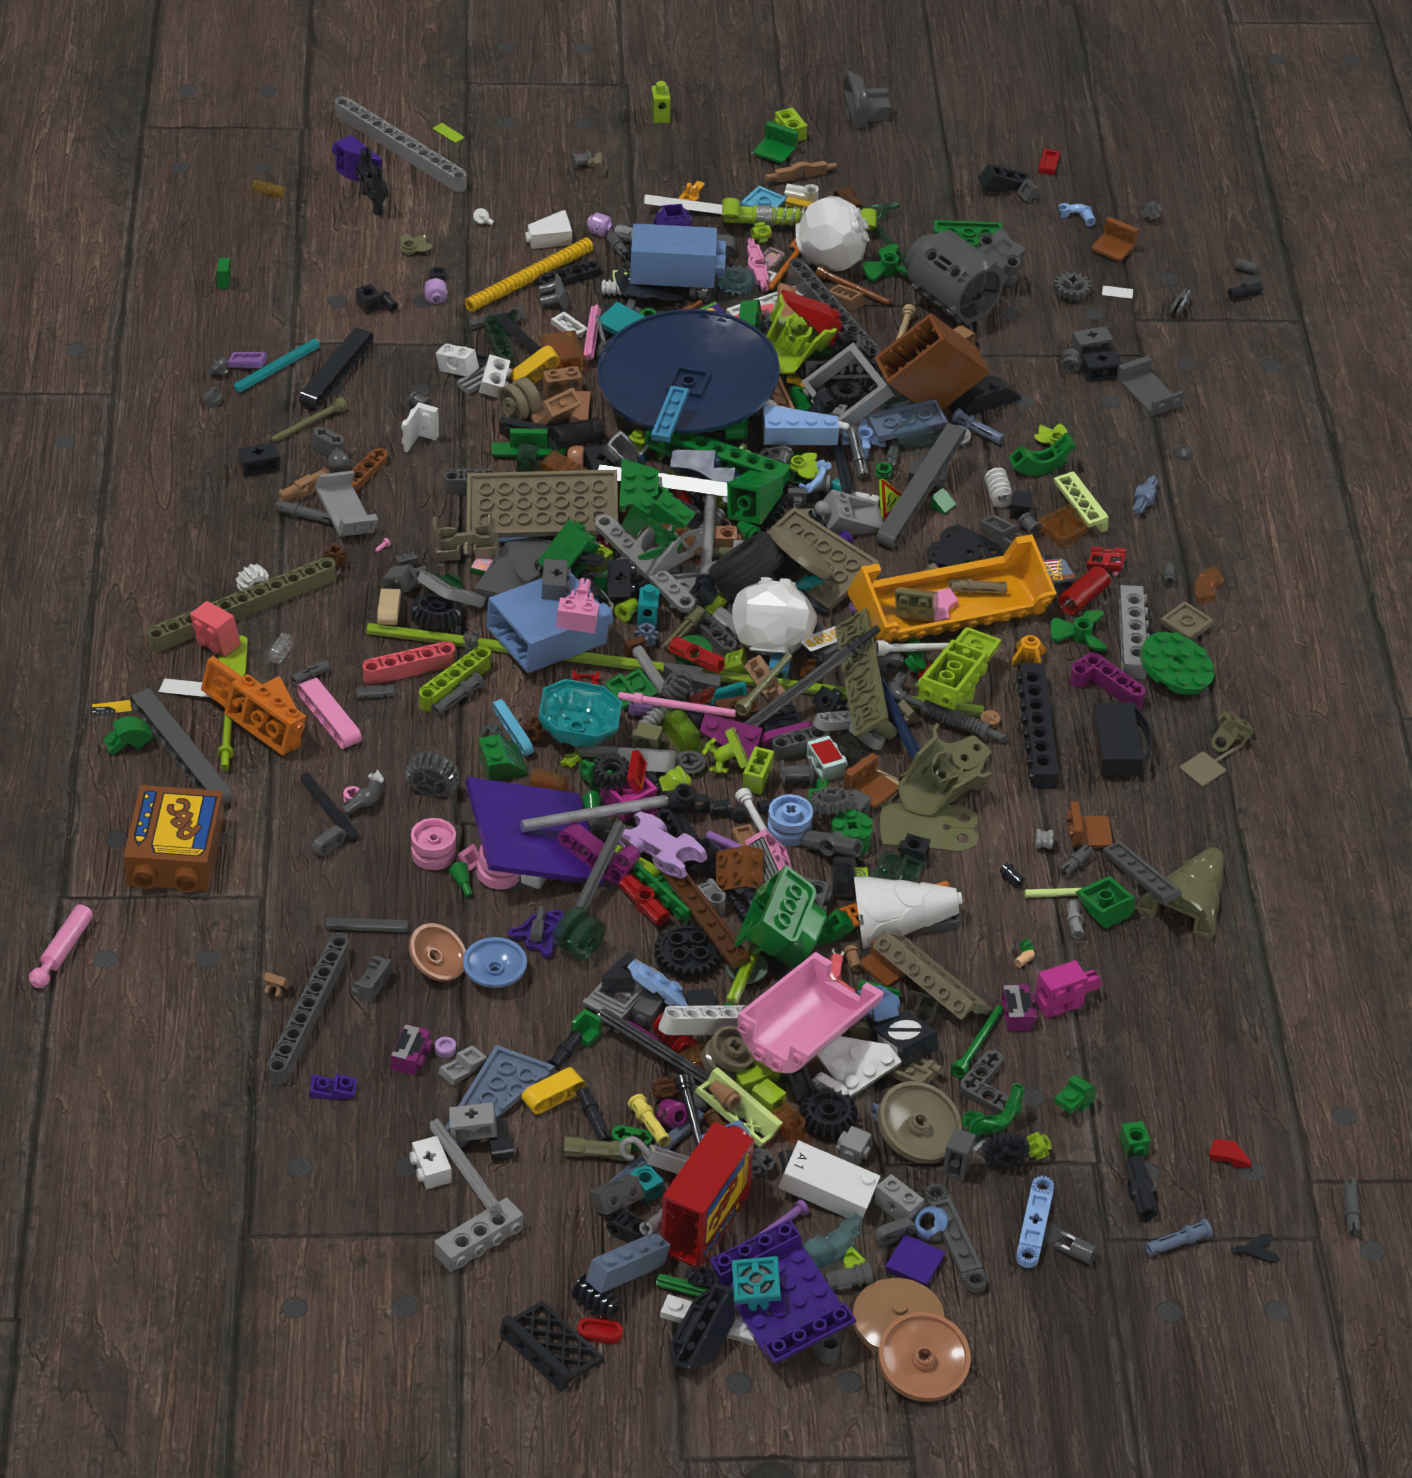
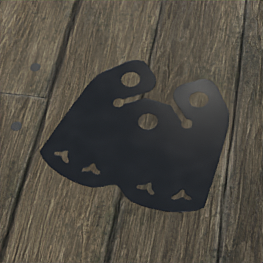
(649, 290)
(954, 548)

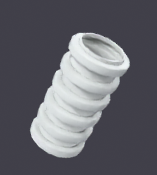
(611, 288)

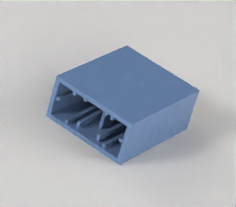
(676, 256)
(529, 629)

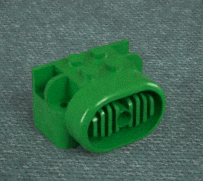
(784, 919)

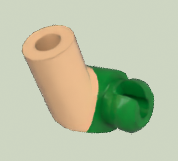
(1027, 953)

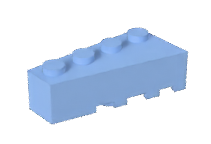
(798, 427)

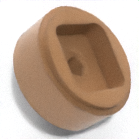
(991, 717)

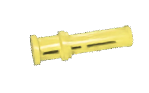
(646, 1115)

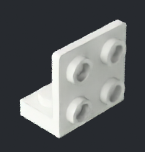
(422, 422)

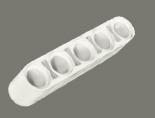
(698, 1019)

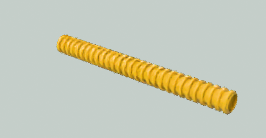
(528, 275)

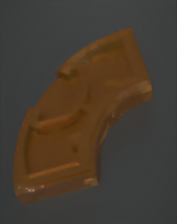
(1206, 584)

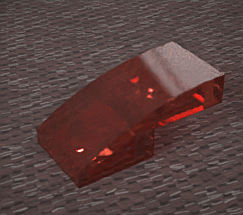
(702, 696)

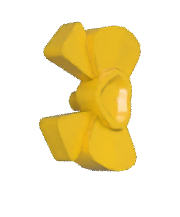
(794, 379)

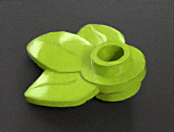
(1048, 435)
(805, 465)

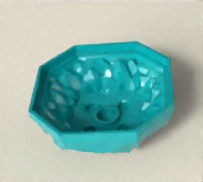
(579, 713)

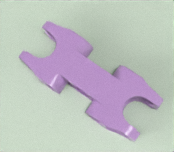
(667, 851)

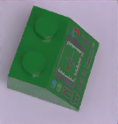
(500, 758)

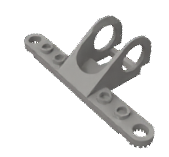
(654, 569)

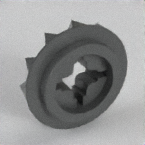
(695, 758)

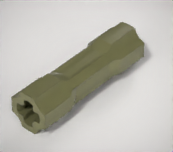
(581, 1147)

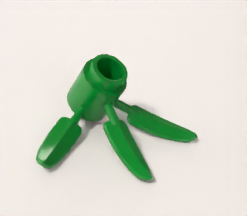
(662, 538)

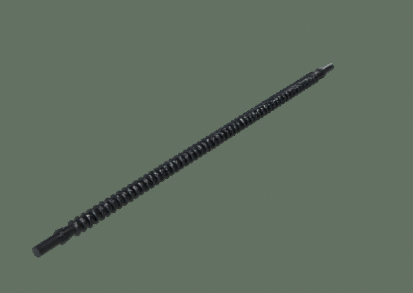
(731, 895)

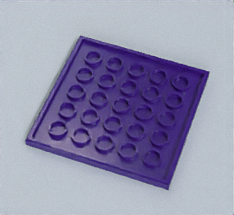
(536, 853)

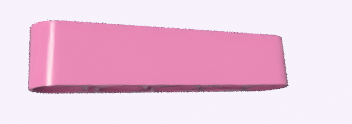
(329, 713)

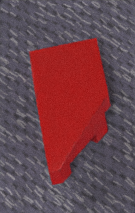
(1229, 1151)

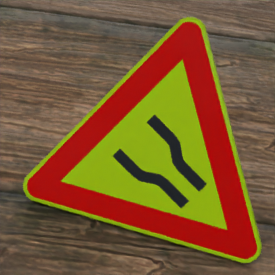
(888, 497)

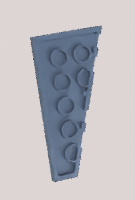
(504, 1080)

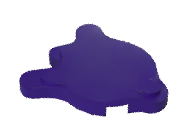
(546, 945)

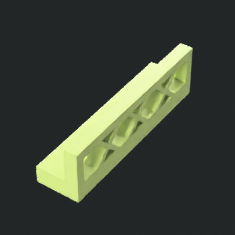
(1082, 496)
(756, 1115)

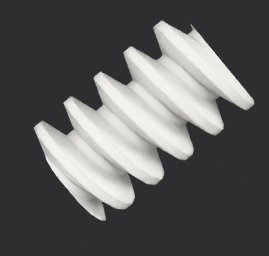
(998, 487)

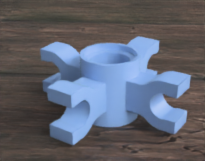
(866, 435)

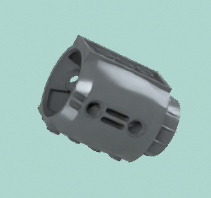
(954, 276)

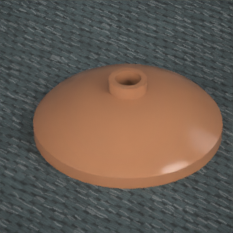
(437, 952)

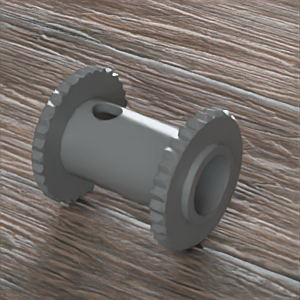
(796, 773)

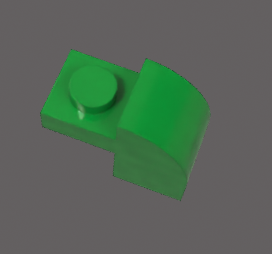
(128, 730)
(1076, 1095)

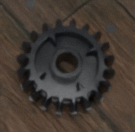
(436, 612)
(828, 1113)

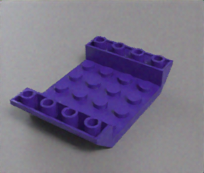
(807, 1303)

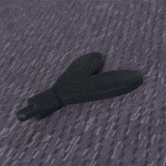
(1256, 1249)

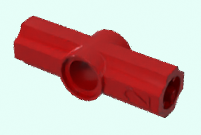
(705, 658)
(644, 899)

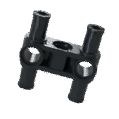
(372, 181)

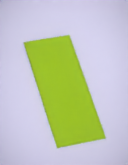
(448, 132)

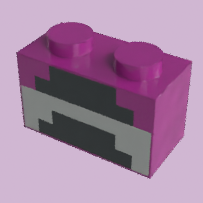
(1018, 1007)
(411, 1050)

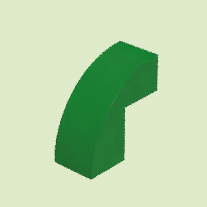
(836, 926)

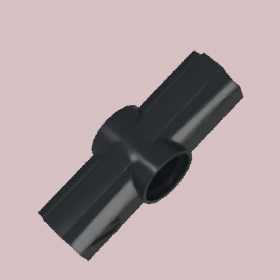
(1141, 1188)

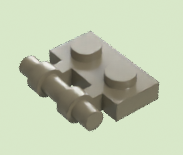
(920, 1070)

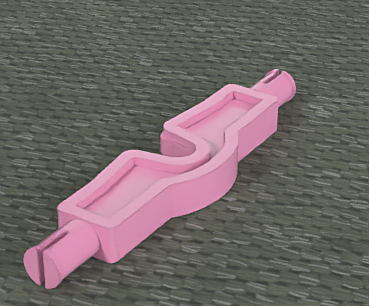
(757, 265)

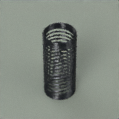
(562, 435)

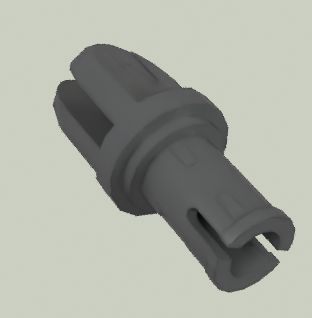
(1180, 302)

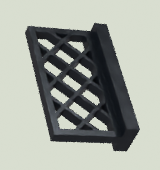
(537, 1352)

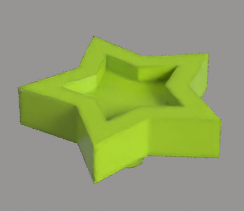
(571, 759)

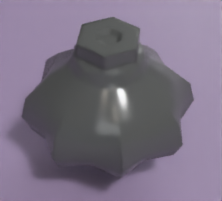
(218, 367)

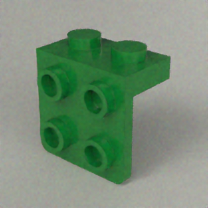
(778, 143)

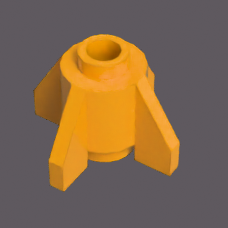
(1028, 651)

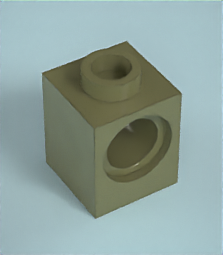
(647, 736)

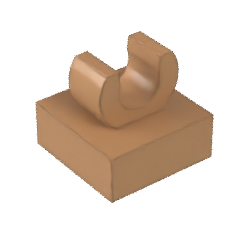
(277, 982)

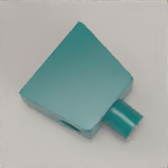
(648, 600)

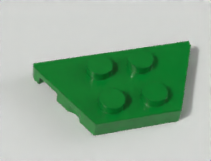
(635, 480)

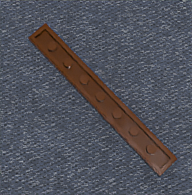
(708, 920)

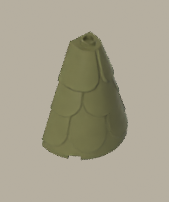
(1200, 886)

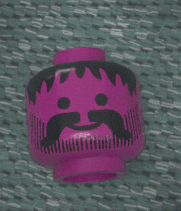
(671, 1113)

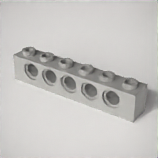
(1132, 628)

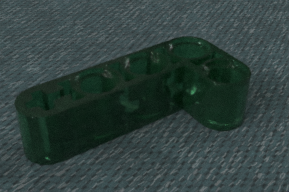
(498, 337)

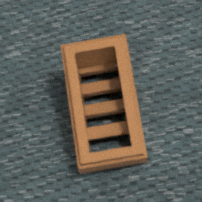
(848, 297)

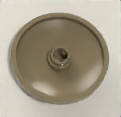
(801, 551)
(917, 1121)

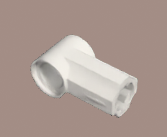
(808, 193)

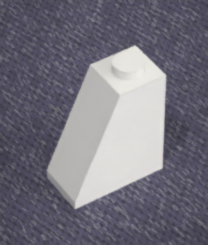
(550, 231)

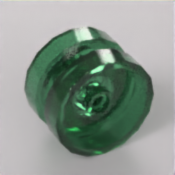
(579, 933)

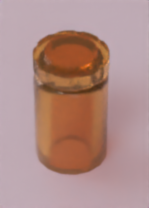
(548, 779)

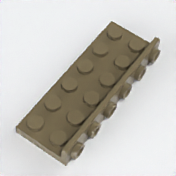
(930, 975)

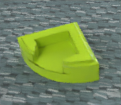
(852, 1257)

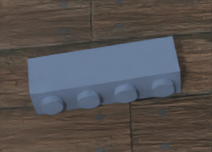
(627, 1262)

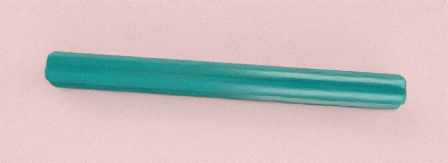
(276, 365)

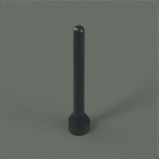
(683, 1084)

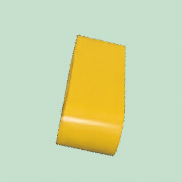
(533, 367)
(552, 1090)

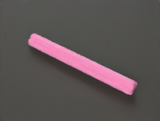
(591, 334)

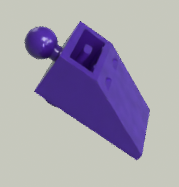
(348, 157)

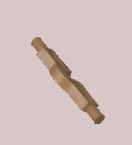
(809, 170)

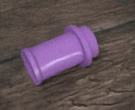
(638, 710)

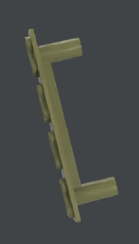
(863, 680)

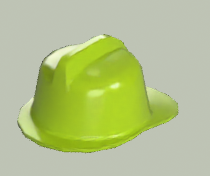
(673, 778)

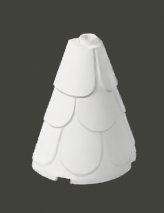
(901, 906)

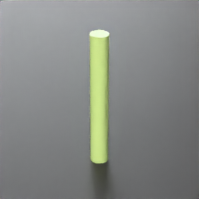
(1061, 892)

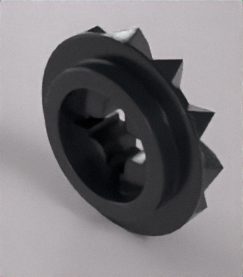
(701, 1276)

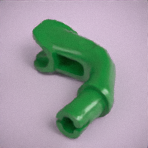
(980, 1124)

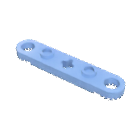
(1031, 1233)

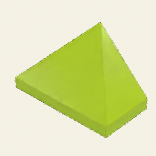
(735, 661)

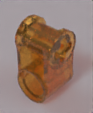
(793, 1123)

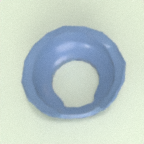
(940, 1222)

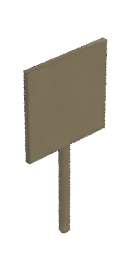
(1204, 768)

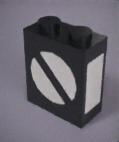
(907, 1037)

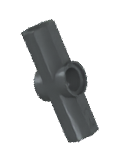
(832, 843)

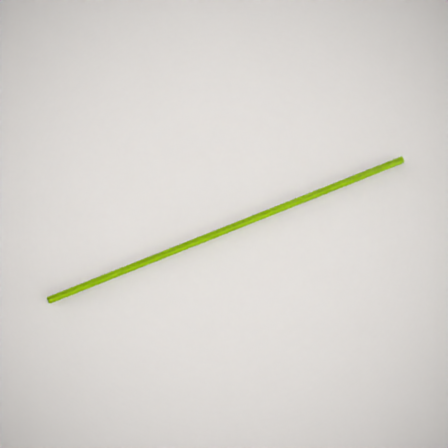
(610, 661)

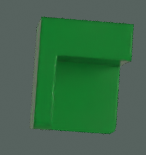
(588, 1026)

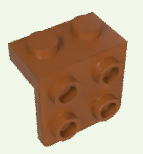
(1117, 239)
(869, 781)
(1087, 829)
(739, 868)

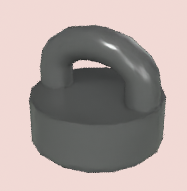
(213, 397)

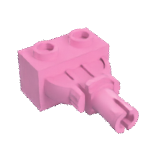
(578, 611)

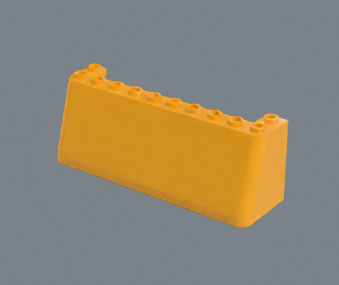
(1020, 567)

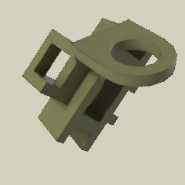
(1232, 729)

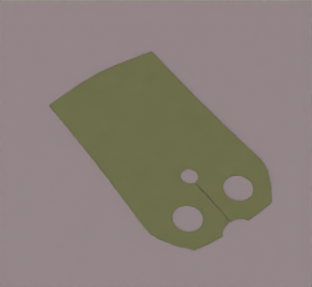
(897, 822)

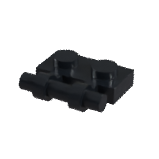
(784, 717)

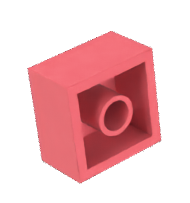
(215, 629)

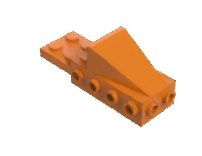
(259, 708)

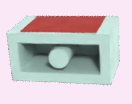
(826, 758)

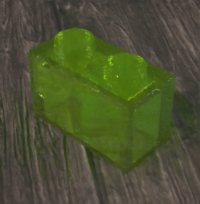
(681, 731)

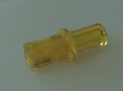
(269, 188)

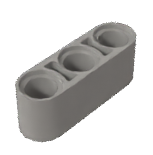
(656, 759)

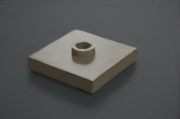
(1186, 621)

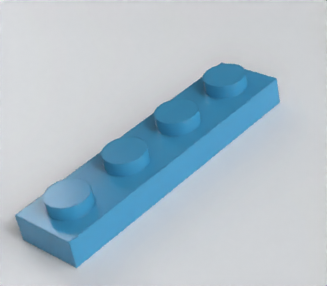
(670, 414)

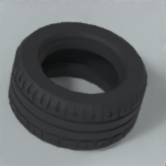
(746, 564)

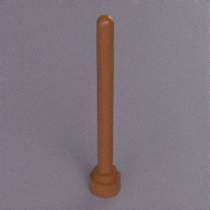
(823, 273)

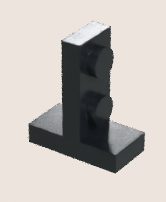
(843, 876)

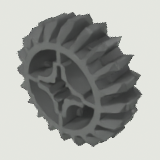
(432, 775)

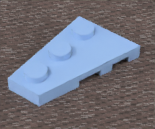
(656, 982)

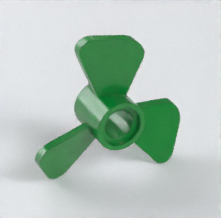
(887, 266)
(1079, 631)

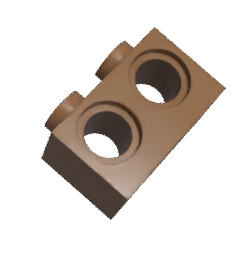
(559, 380)

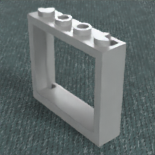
(836, 364)

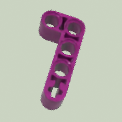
(1108, 677)
(588, 847)

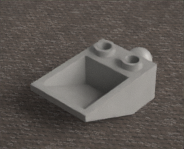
(849, 513)

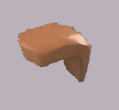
(576, 454)

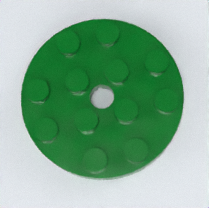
(1158, 661)

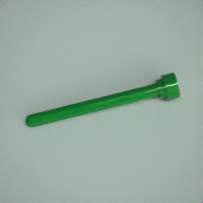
(961, 1066)

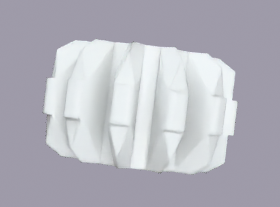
(251, 576)

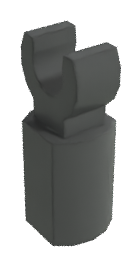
(471, 641)

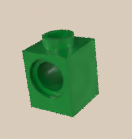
(1134, 1139)

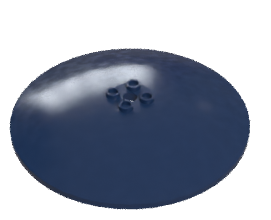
(722, 355)

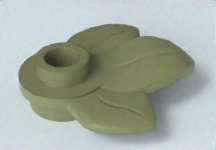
(412, 245)

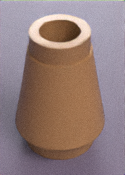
(725, 1095)

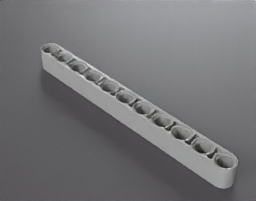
(401, 144)

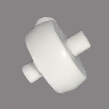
(481, 216)

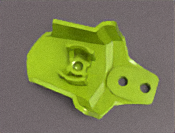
(792, 343)

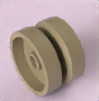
(519, 399)
(727, 1052)

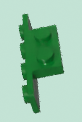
(525, 436)
(663, 892)

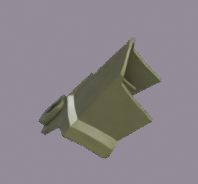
(941, 776)

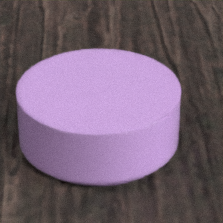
(445, 1047)

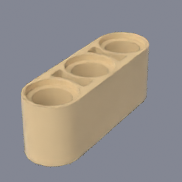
(389, 606)

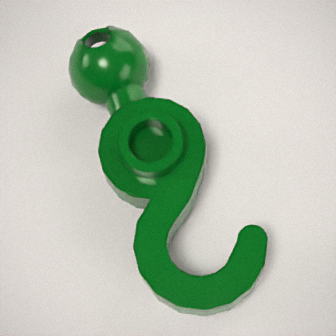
(914, 658)

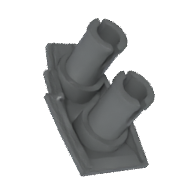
(559, 297)

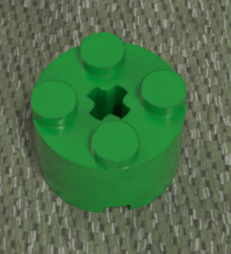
(854, 825)

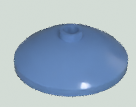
(494, 962)

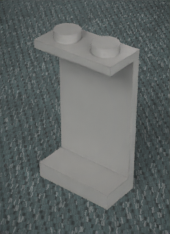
(344, 505)

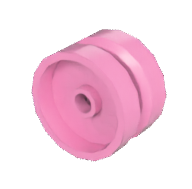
(433, 844)
(494, 879)

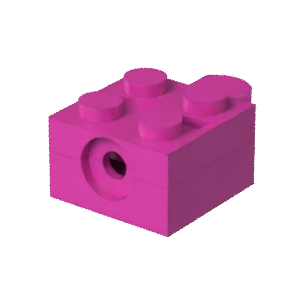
(627, 794)
(1064, 988)

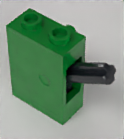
(575, 547)

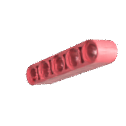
(408, 663)

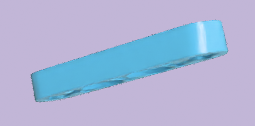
(512, 727)

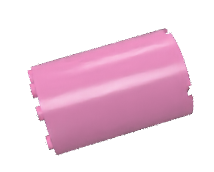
(802, 1015)

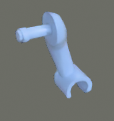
(822, 467)

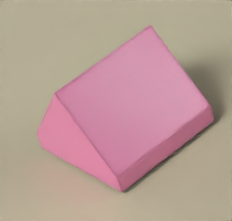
(469, 856)

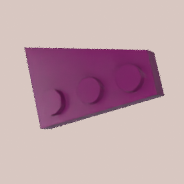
(715, 727)

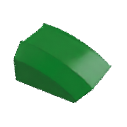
(1107, 901)

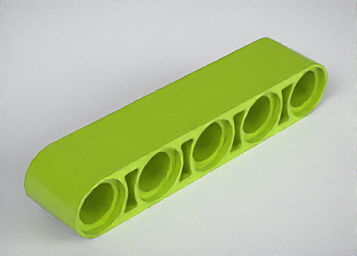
(443, 684)

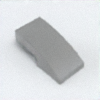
(464, 1065)

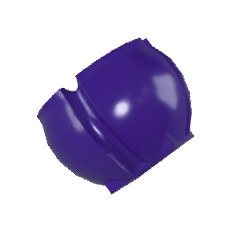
(673, 215)

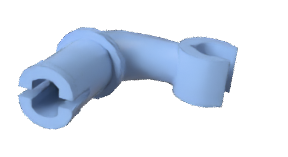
(1084, 211)

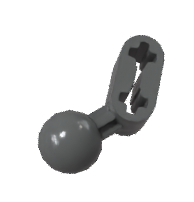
(331, 445)

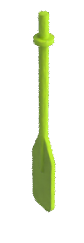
(236, 661)

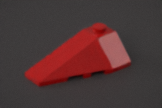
(815, 313)

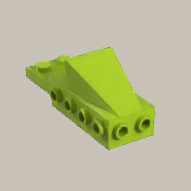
(958, 669)

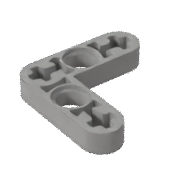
(450, 592)
(842, 720)

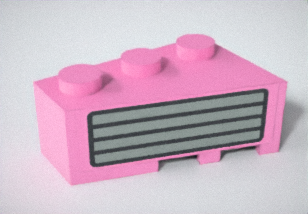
(774, 853)

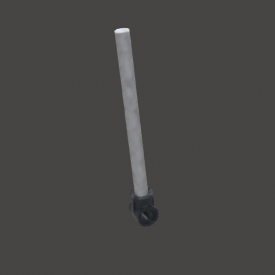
(703, 586)
(677, 799)

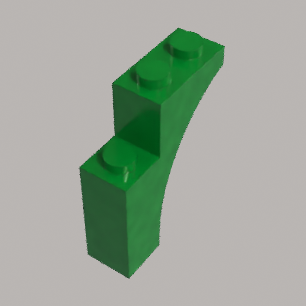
(664, 510)

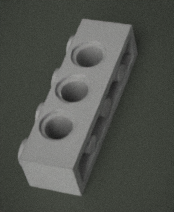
(478, 1235)

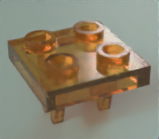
(1063, 525)

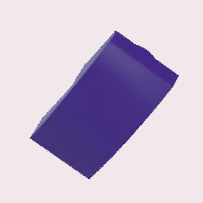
(327, 1088)

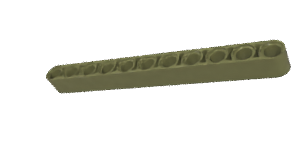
(248, 601)

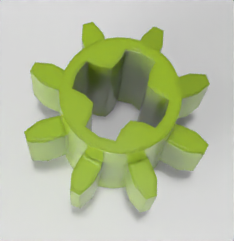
(761, 232)
(1038, 1145)

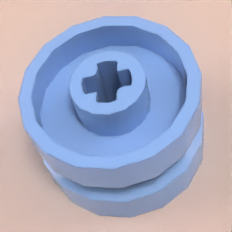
(789, 819)

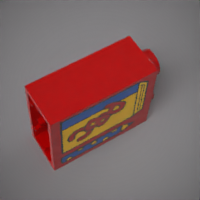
(707, 1193)

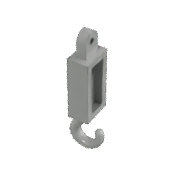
(655, 1155)

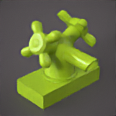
(726, 752)

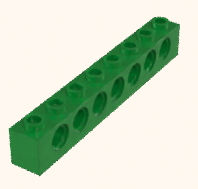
(731, 456)

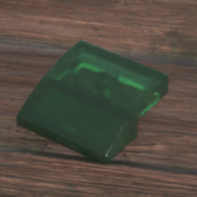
(897, 868)

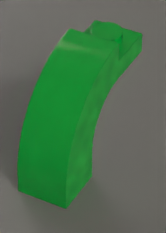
(1043, 461)

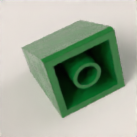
(753, 496)

